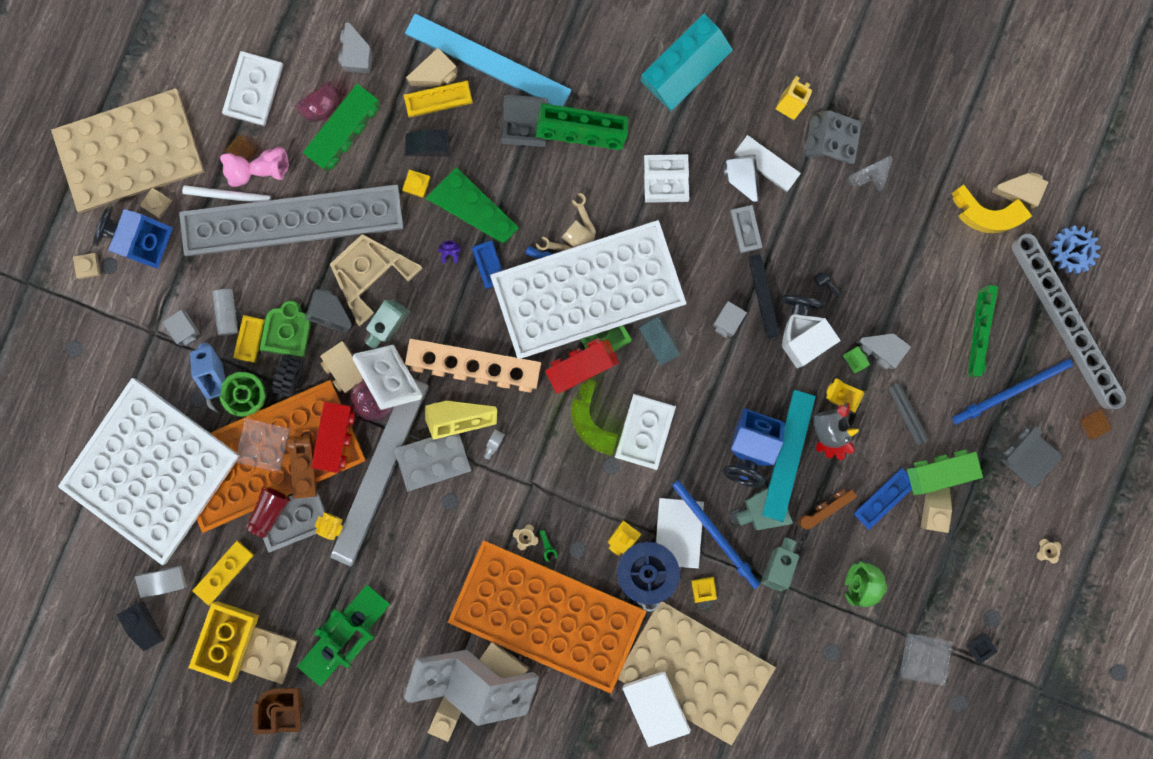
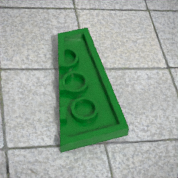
(464, 200)
(981, 329)

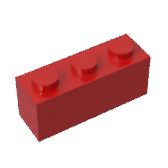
(581, 365)
(333, 437)

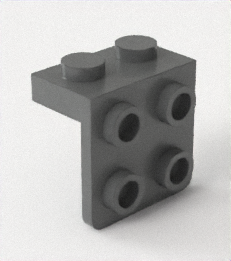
(520, 120)
(833, 136)
(1030, 456)

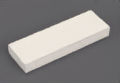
(769, 164)

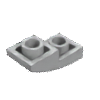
(161, 581)

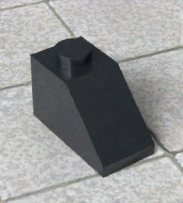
(428, 143)
(140, 626)

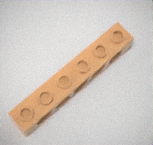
(418, 349)

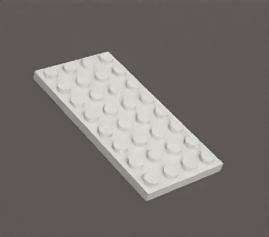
(588, 289)

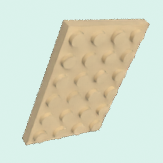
(127, 150)
(708, 673)

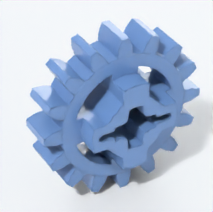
(1079, 258)

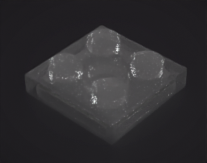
(262, 445)
(926, 659)

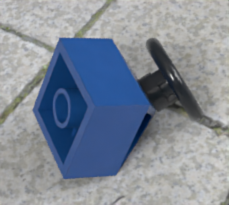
(134, 236)
(755, 443)

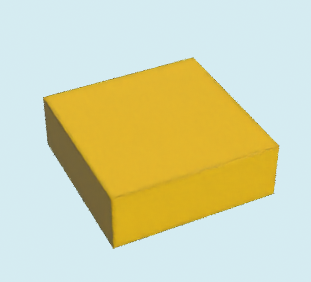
(703, 589)

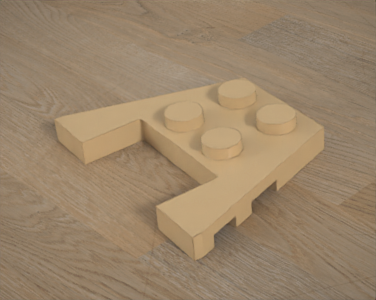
(362, 266)

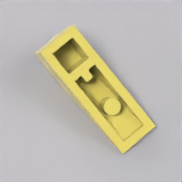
(456, 417)

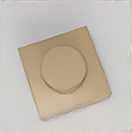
(156, 203)
(86, 266)

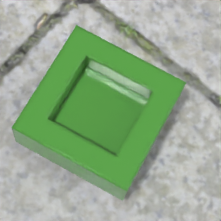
(856, 359)

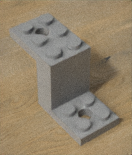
(471, 687)

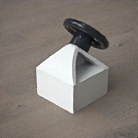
(806, 335)

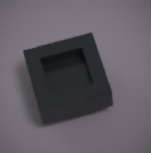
(981, 648)

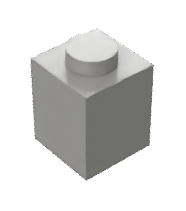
(729, 320)
(182, 328)

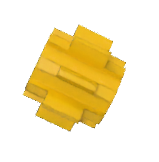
(328, 526)

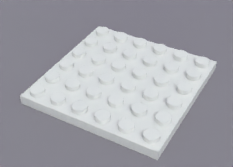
(148, 471)

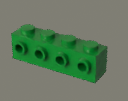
(581, 126)
(342, 128)

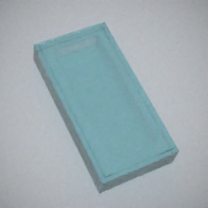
(659, 341)

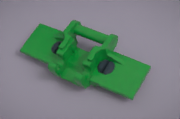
(337, 630)

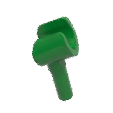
(547, 546)

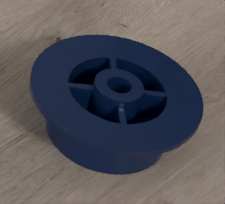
(647, 587)

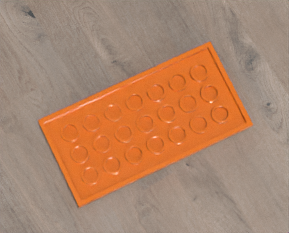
(244, 482)
(547, 616)

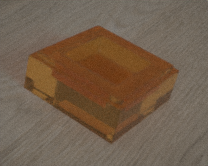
(241, 147)
(1095, 424)

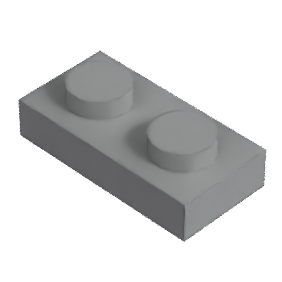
(746, 229)

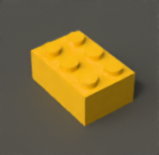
(223, 641)

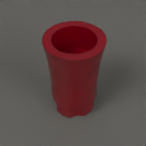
(266, 511)

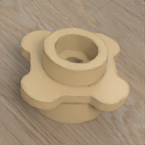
(523, 543)
(1053, 555)

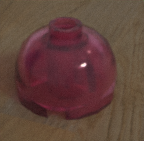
(319, 104)
(366, 405)

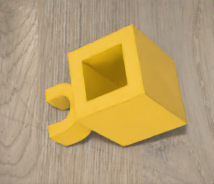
(794, 98)
(623, 538)

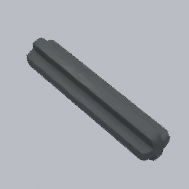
(908, 413)

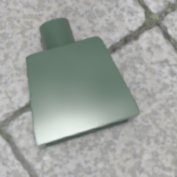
(390, 314)
(754, 511)
(776, 574)

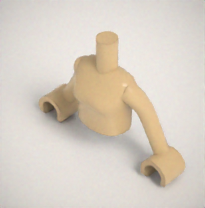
(577, 233)

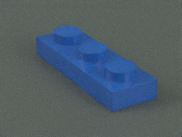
(883, 499)

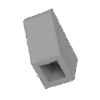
(356, 52)
(886, 348)

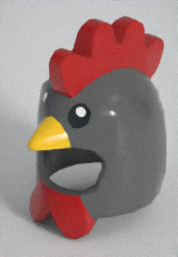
(834, 432)

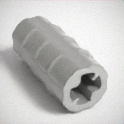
(225, 312)

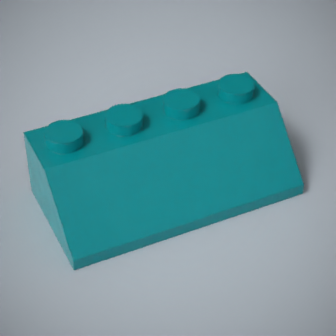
(686, 62)

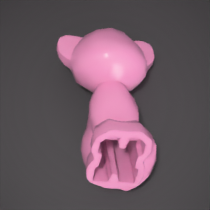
(269, 163)

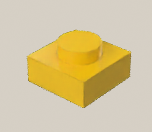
(416, 183)

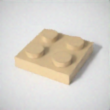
(269, 655)

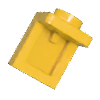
(840, 393)

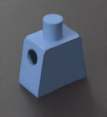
(205, 362)

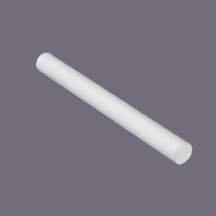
(224, 194)

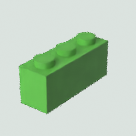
(944, 472)

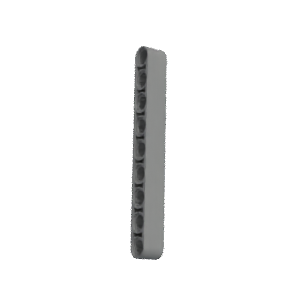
(1077, 328)
(376, 479)

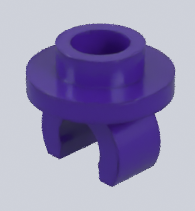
(449, 248)

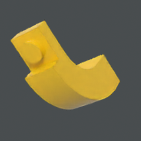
(988, 220)

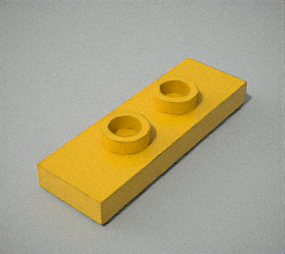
(438, 99)
(223, 572)

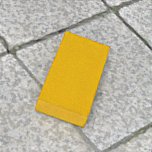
(249, 339)

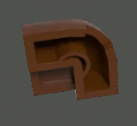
(278, 711)

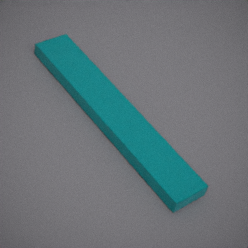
(788, 457)

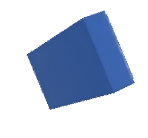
(487, 262)

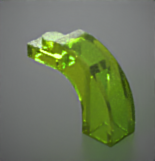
(591, 435)

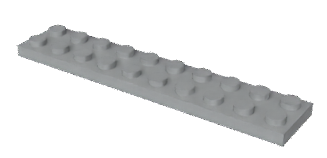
(291, 220)

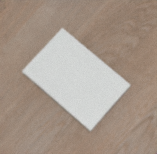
(252, 88)
(387, 377)
(645, 431)
(679, 531)
(656, 709)

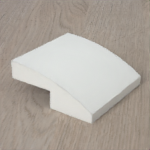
(666, 178)

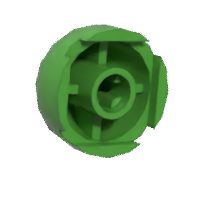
(242, 394)
(865, 584)

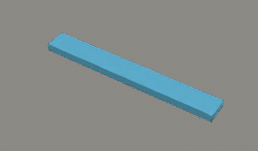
(487, 61)

